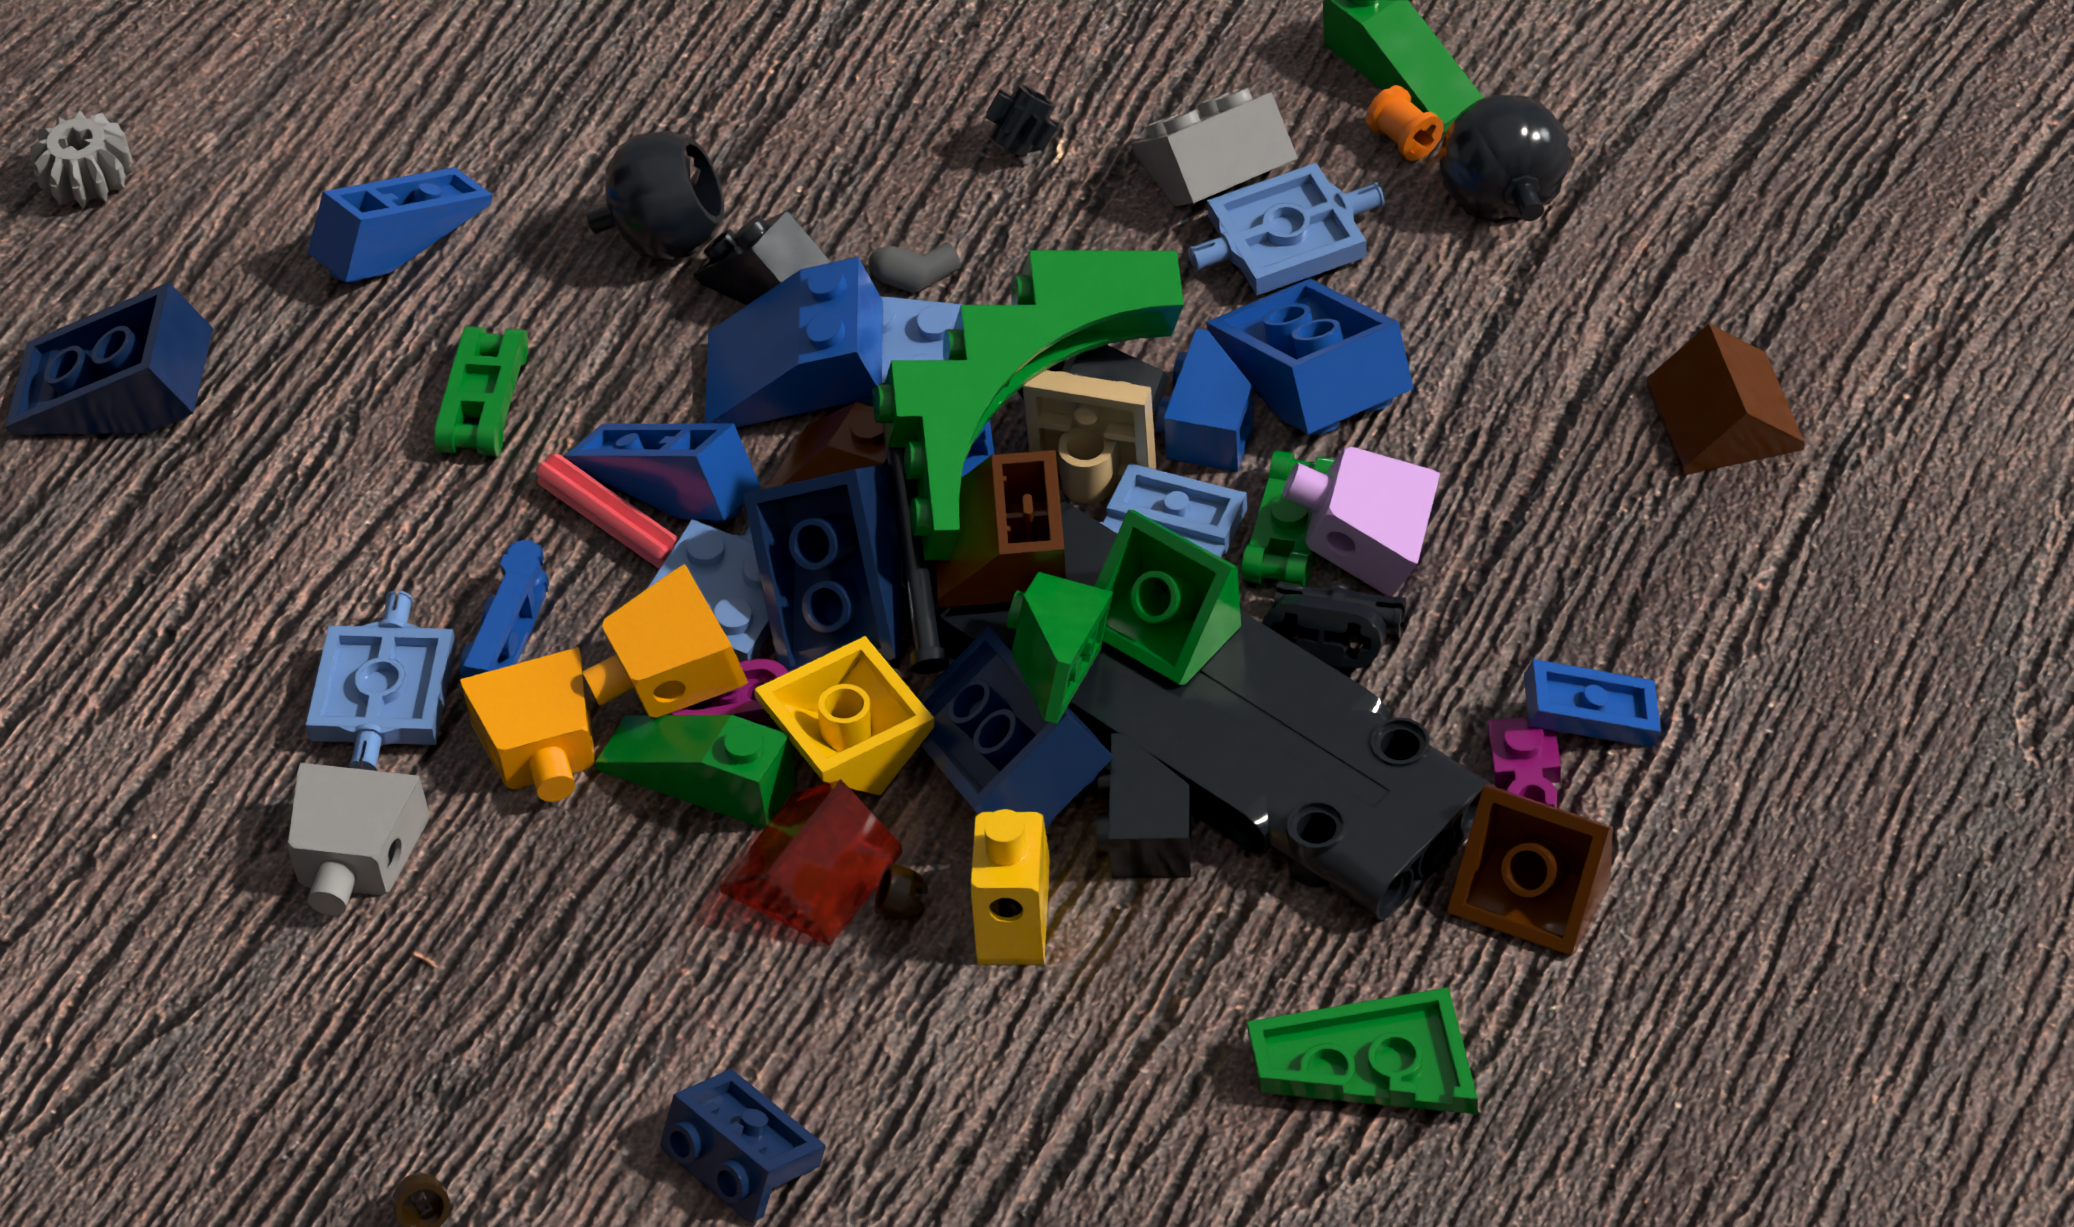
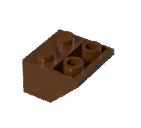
(1006, 530)

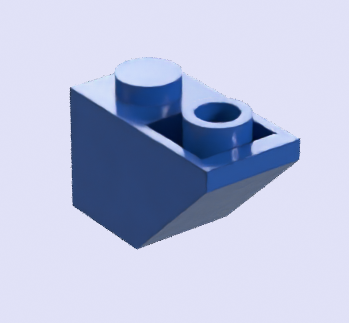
(1209, 409)

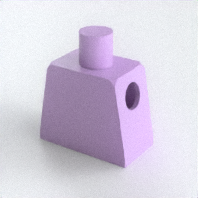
(1366, 514)

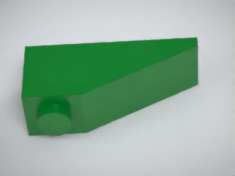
(1397, 47)
(1057, 638)
(706, 762)

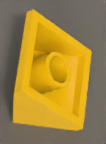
(849, 716)

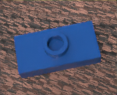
(1591, 703)

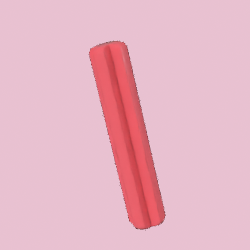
(606, 509)

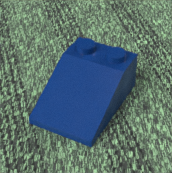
(797, 347)
(1315, 355)

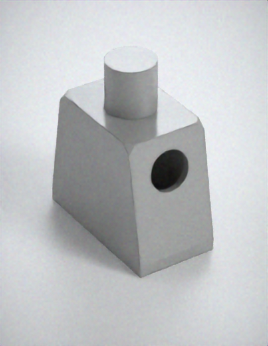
(352, 831)

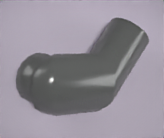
(911, 270)

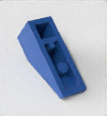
(388, 222)
(677, 468)

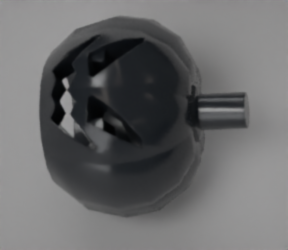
(1504, 158)
(655, 199)

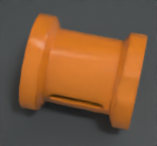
(1404, 123)

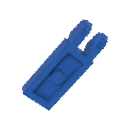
(510, 613)

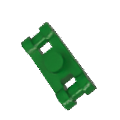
(480, 388)
(1281, 529)

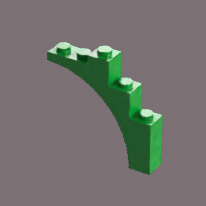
(1058, 309)

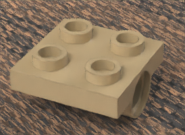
(1092, 427)

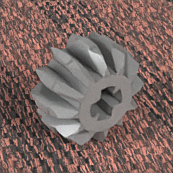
(81, 159)

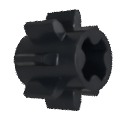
(1022, 120)

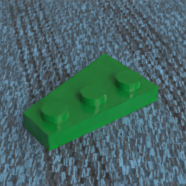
(1369, 1052)

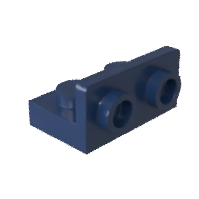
(737, 1142)

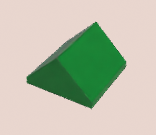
(1168, 599)

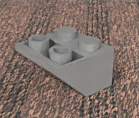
(1218, 149)

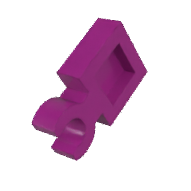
(1524, 759)

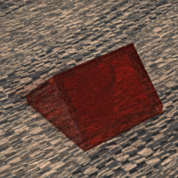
(814, 862)

